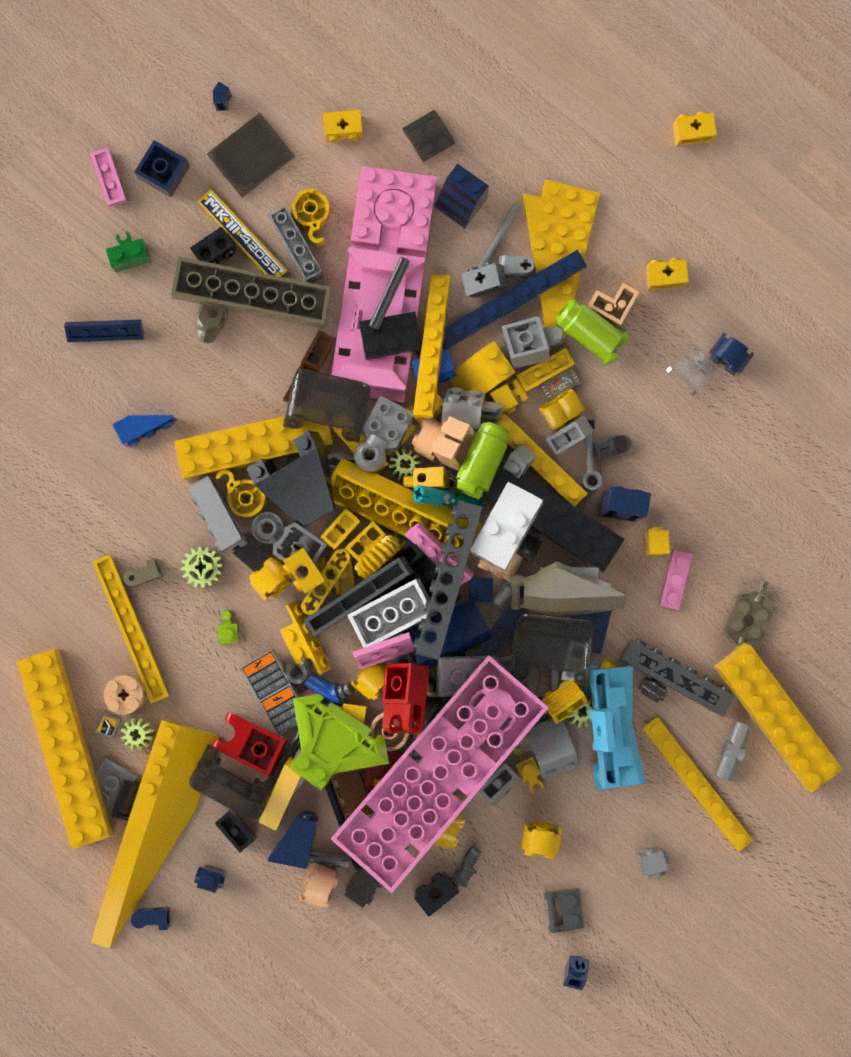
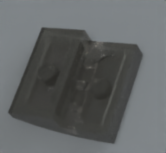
(428, 135)

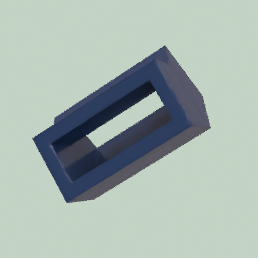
(221, 96)
(481, 589)

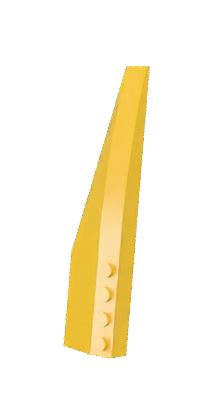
(155, 823)

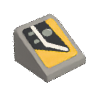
(108, 726)

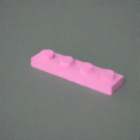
(432, 547)

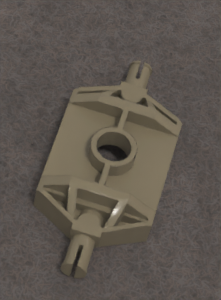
(753, 604)

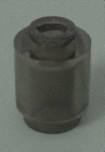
(653, 689)

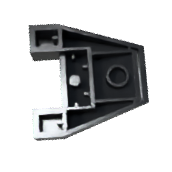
(301, 487)

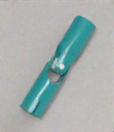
(442, 497)

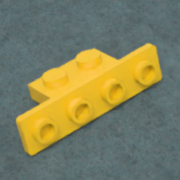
(302, 642)

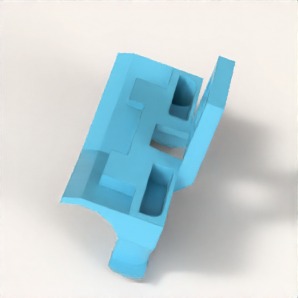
(613, 728)

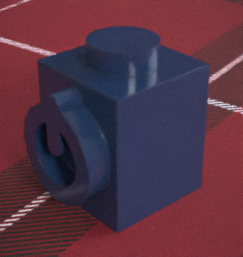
(209, 878)
(576, 972)

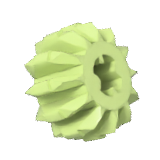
(403, 471)
(584, 718)
(143, 731)

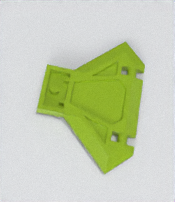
(332, 742)

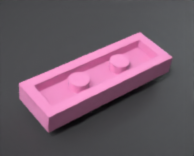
(108, 177)
(675, 580)
(383, 651)

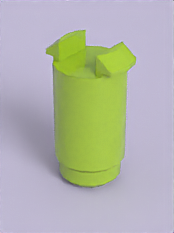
(591, 330)
(482, 459)

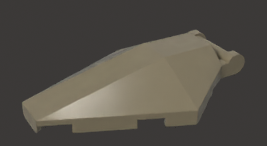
(564, 593)

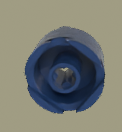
(731, 354)

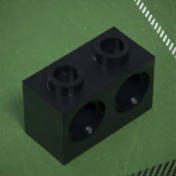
(210, 244)

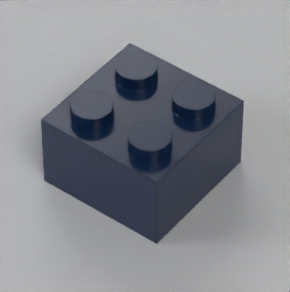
(162, 168)

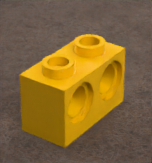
(340, 529)

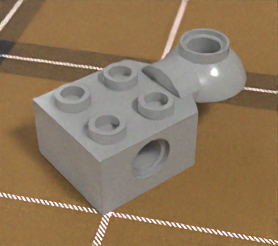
(383, 431)
(287, 539)

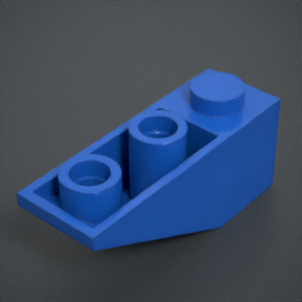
(136, 427)

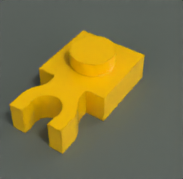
(528, 771)

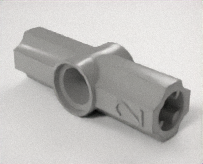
(733, 751)

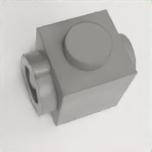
(653, 862)

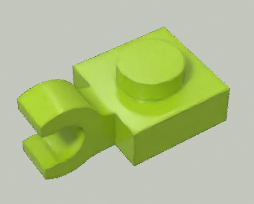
(227, 631)

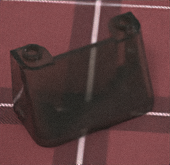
(328, 402)
(228, 788)

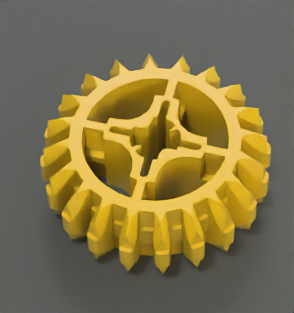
(377, 556)

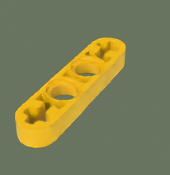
(328, 583)

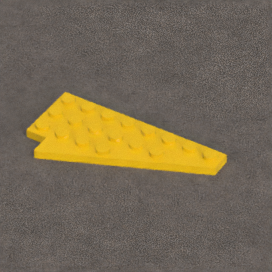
(557, 227)

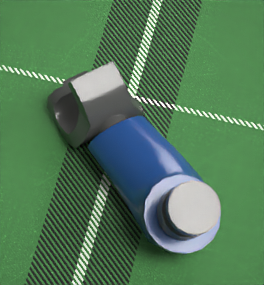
(330, 691)

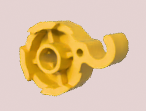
(313, 220)
(235, 498)

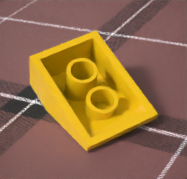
(484, 370)

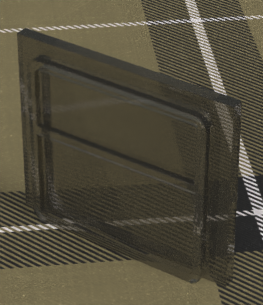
(250, 155)

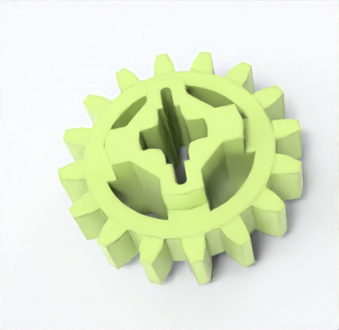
(200, 556)

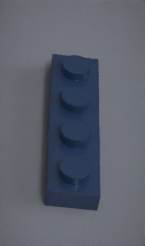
(104, 330)

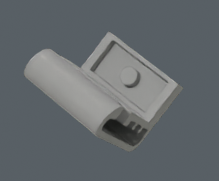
(552, 748)

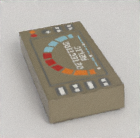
(558, 384)

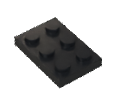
(395, 336)

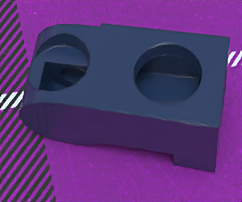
(151, 916)

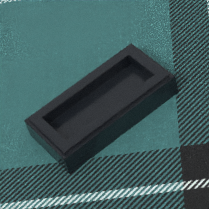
(125, 799)

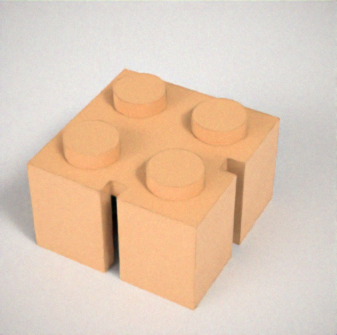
(453, 443)

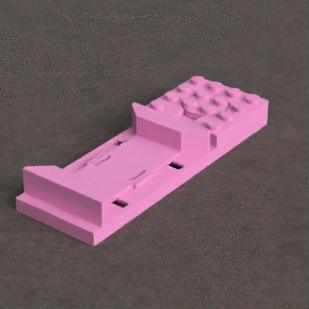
(388, 224)
(457, 751)

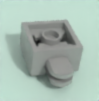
(530, 334)
(469, 407)

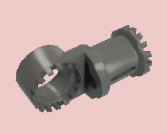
(612, 447)
(467, 870)

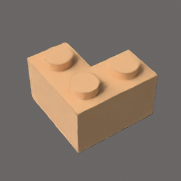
(614, 309)

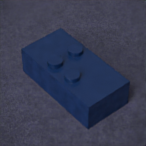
(624, 504)
(463, 633)

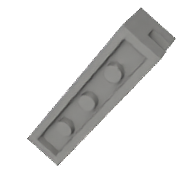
(296, 245)
(217, 515)

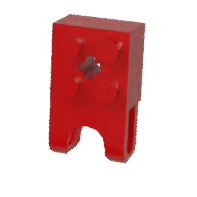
(404, 697)
(245, 744)

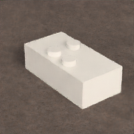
(506, 526)
(390, 614)

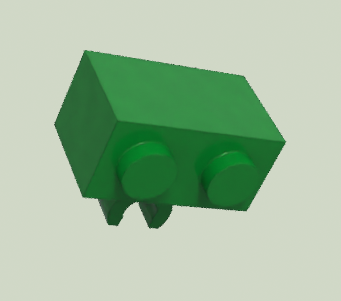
(128, 254)

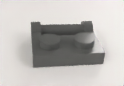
(570, 910)

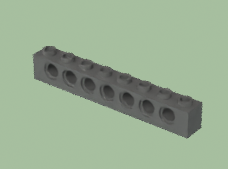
(470, 513)

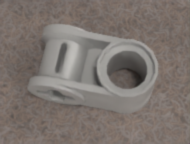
(514, 266)

